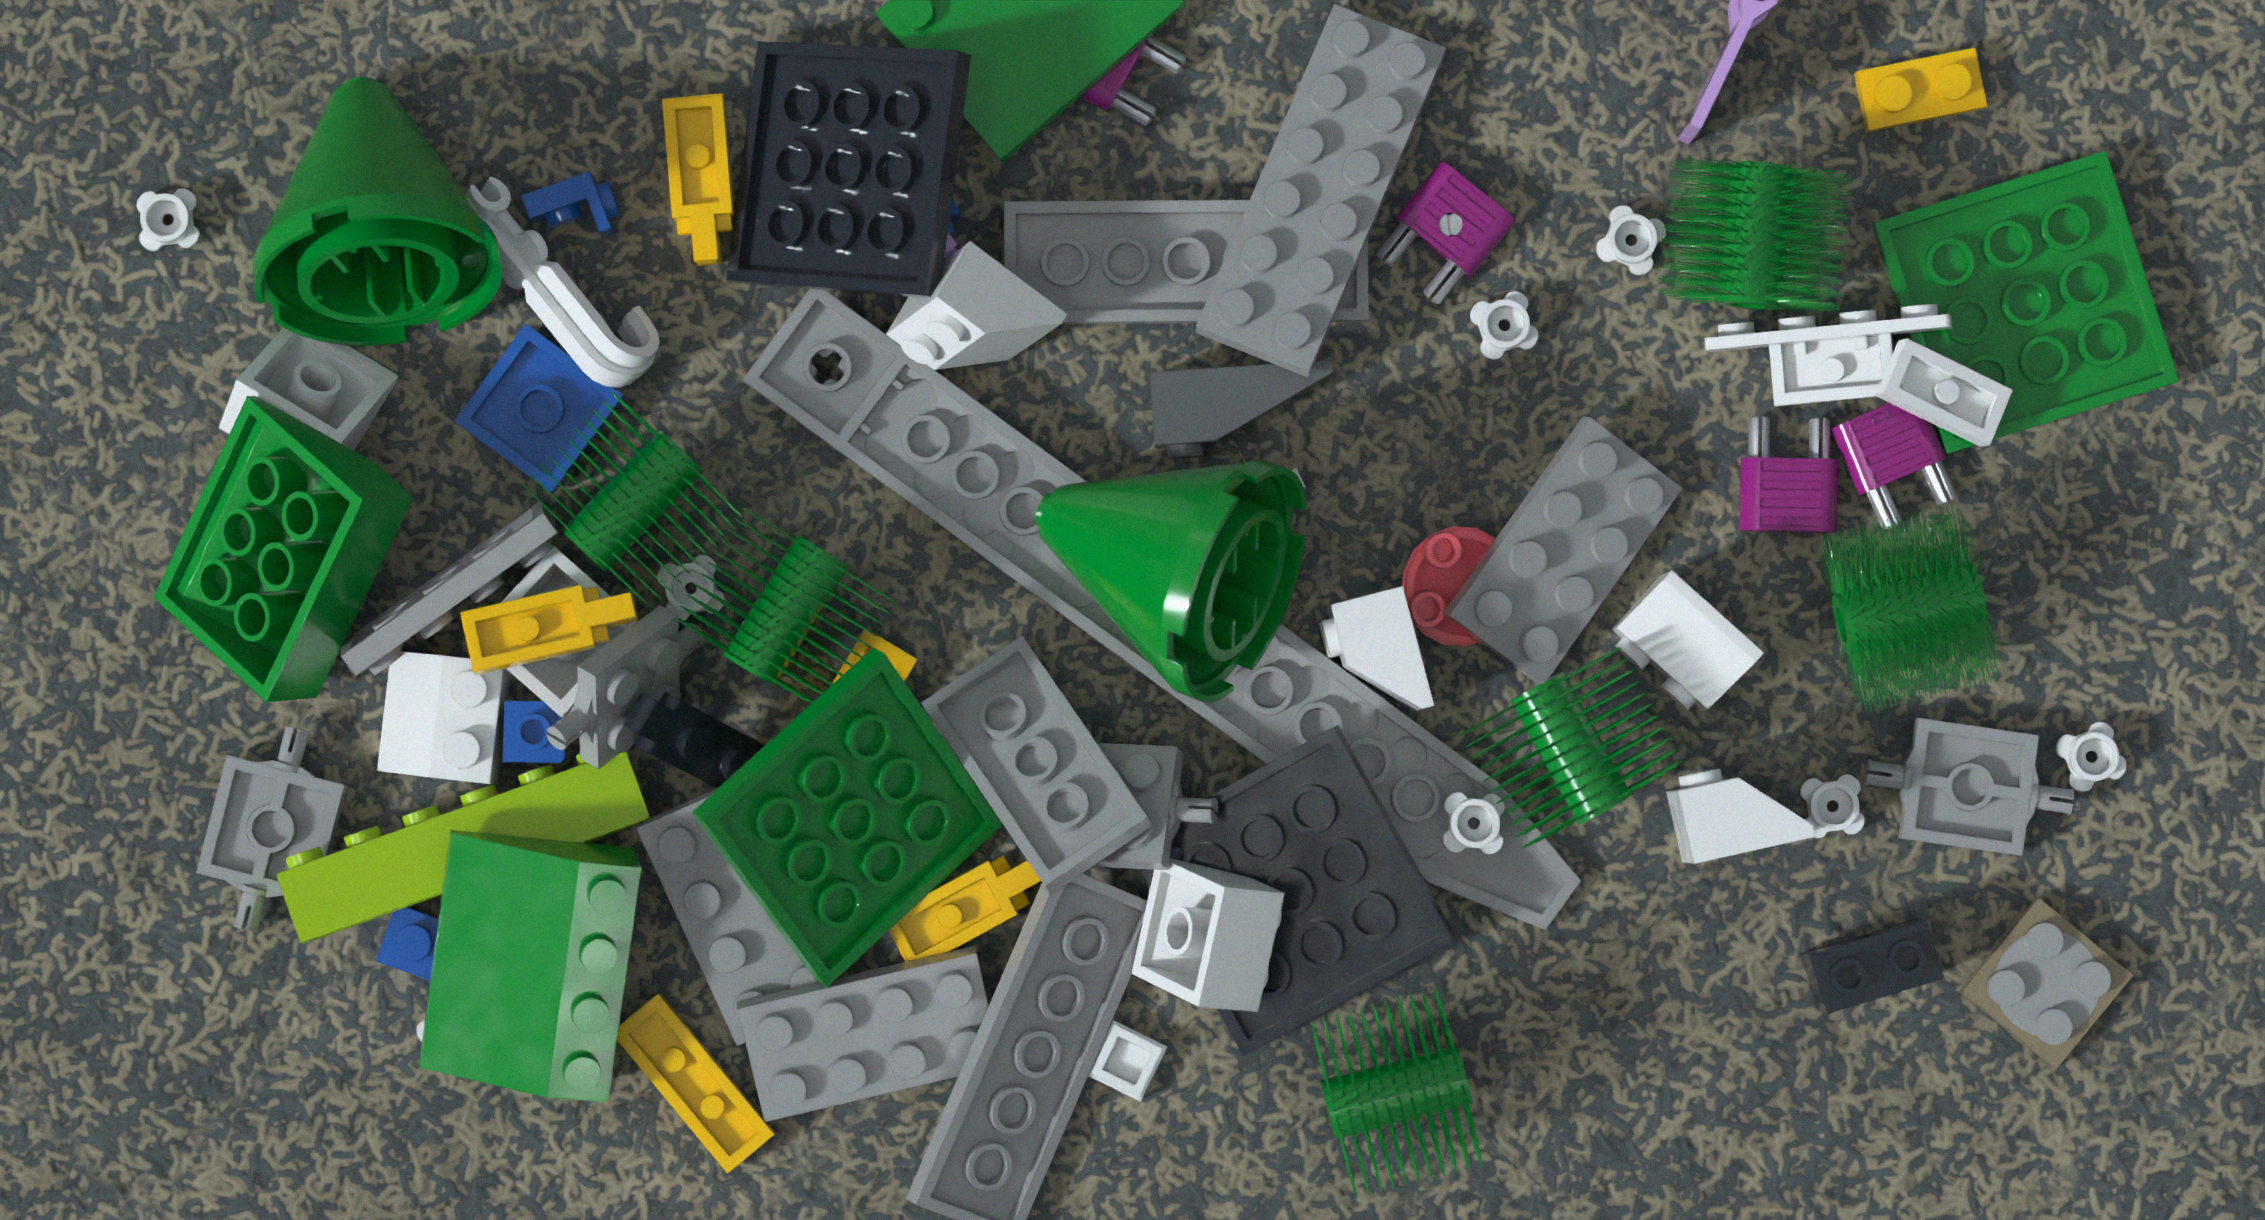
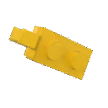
(699, 171)
(543, 626)
(964, 908)

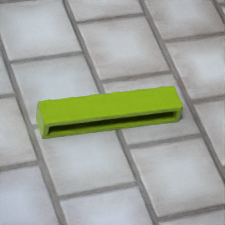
(409, 864)

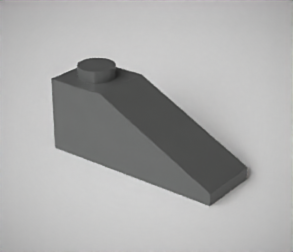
(1213, 403)

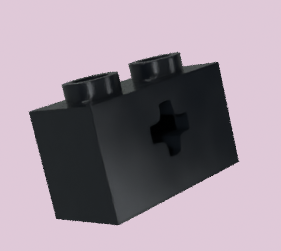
(1872, 965)

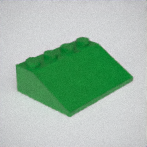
(1026, 53)
(281, 551)
(531, 963)

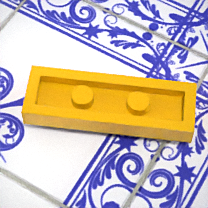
(693, 1083)

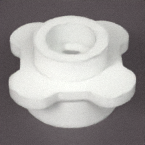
(155, 207)
(1627, 223)
(1513, 310)
(679, 595)
(2107, 763)
(1842, 791)
(1485, 810)

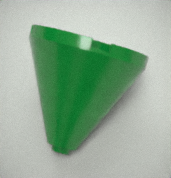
(373, 231)
(1185, 562)

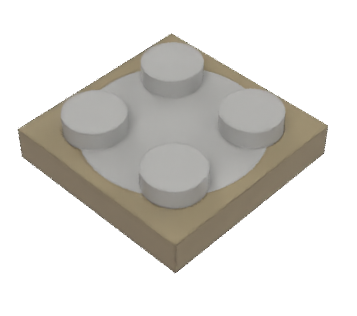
(2046, 983)

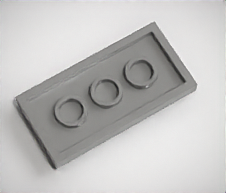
(1563, 550)
(431, 604)
(1037, 764)
(721, 918)
(863, 1033)

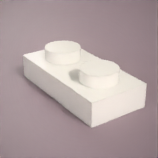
(1944, 392)

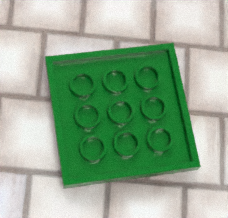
(2036, 292)
(848, 817)

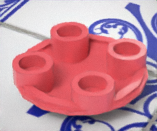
(1436, 575)

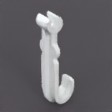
(562, 303)

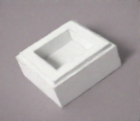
(1127, 1060)

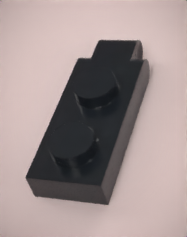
(690, 738)

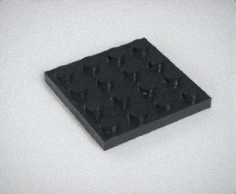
(848, 168)
(1347, 881)

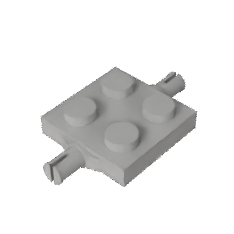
(612, 679)
(1154, 780)
(1968, 786)
(263, 818)

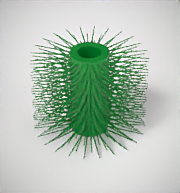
(1754, 235)
(634, 498)
(1909, 608)
(783, 612)
(1572, 750)
(1399, 1091)

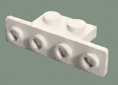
(1830, 360)

